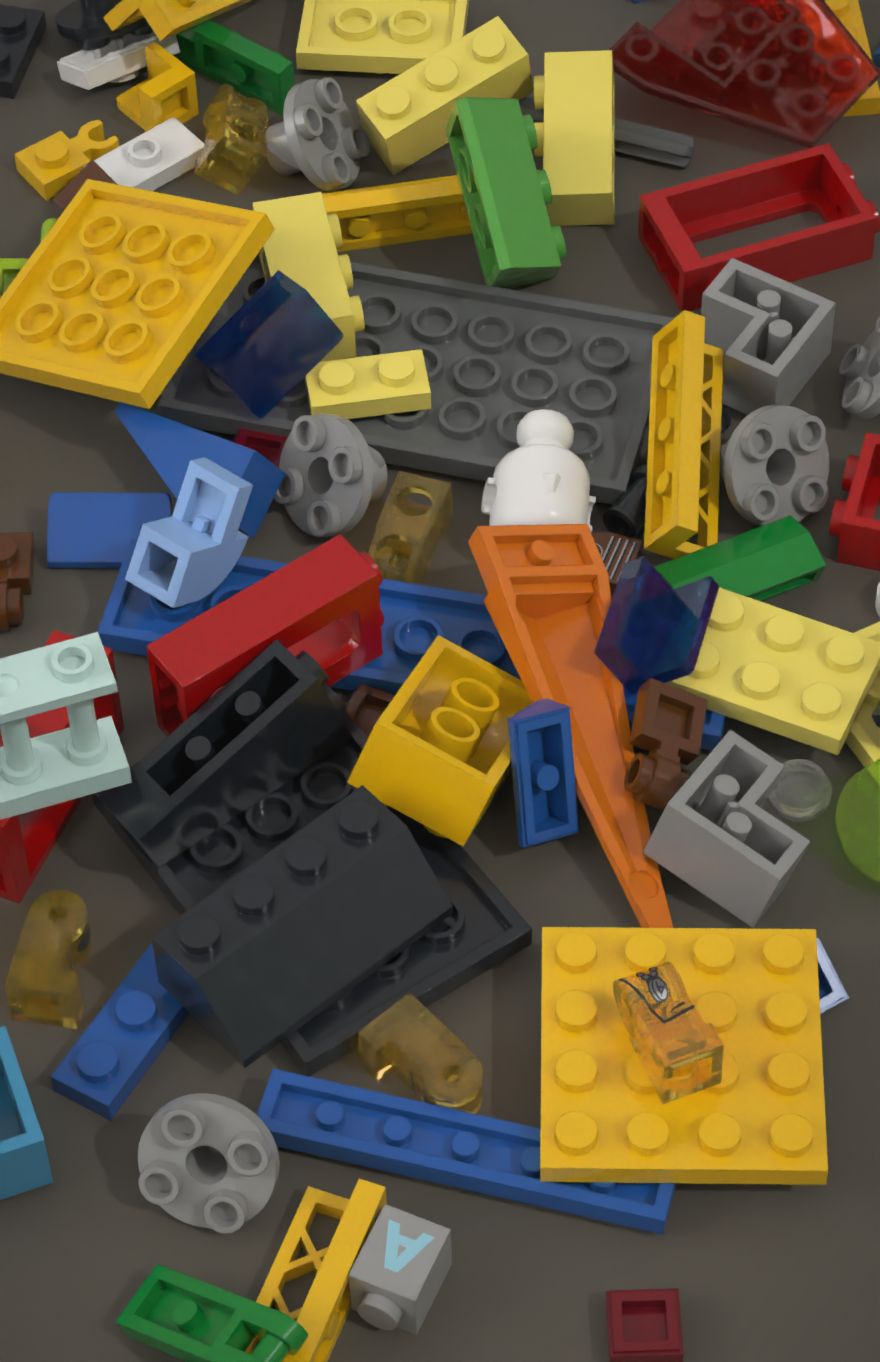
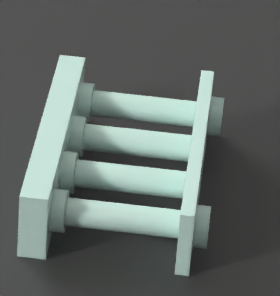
(66, 761)

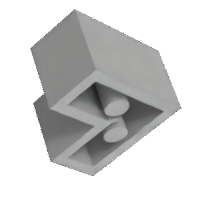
(768, 335)
(722, 837)

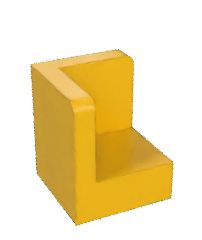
(164, 94)

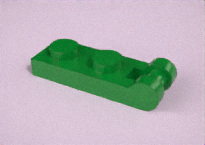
(237, 62)
(206, 1322)

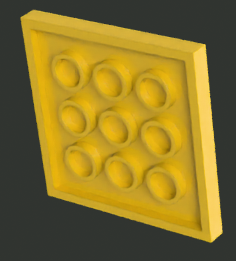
(124, 290)
(599, 1103)

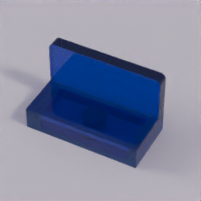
(270, 344)
(654, 627)

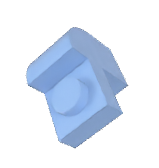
(199, 544)

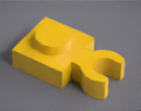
(58, 160)

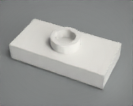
(112, 63)
(153, 156)

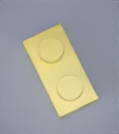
(369, 385)

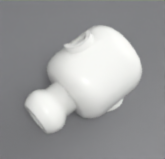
(541, 478)

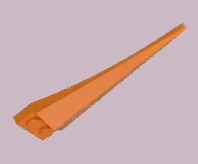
(549, 609)

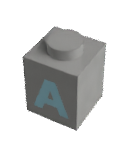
(400, 1270)

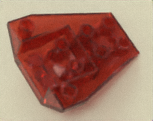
(752, 63)

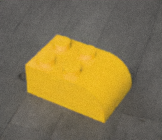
(443, 741)

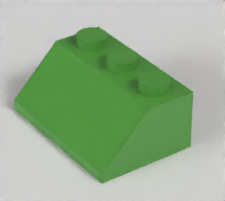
(504, 192)

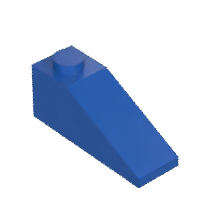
(173, 445)

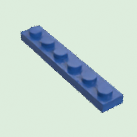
(443, 1148)

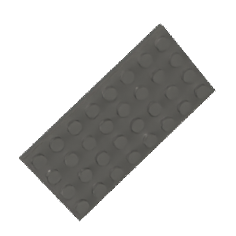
(487, 366)

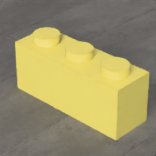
(411, 111)
(578, 136)
(306, 252)

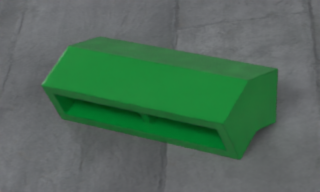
(753, 563)

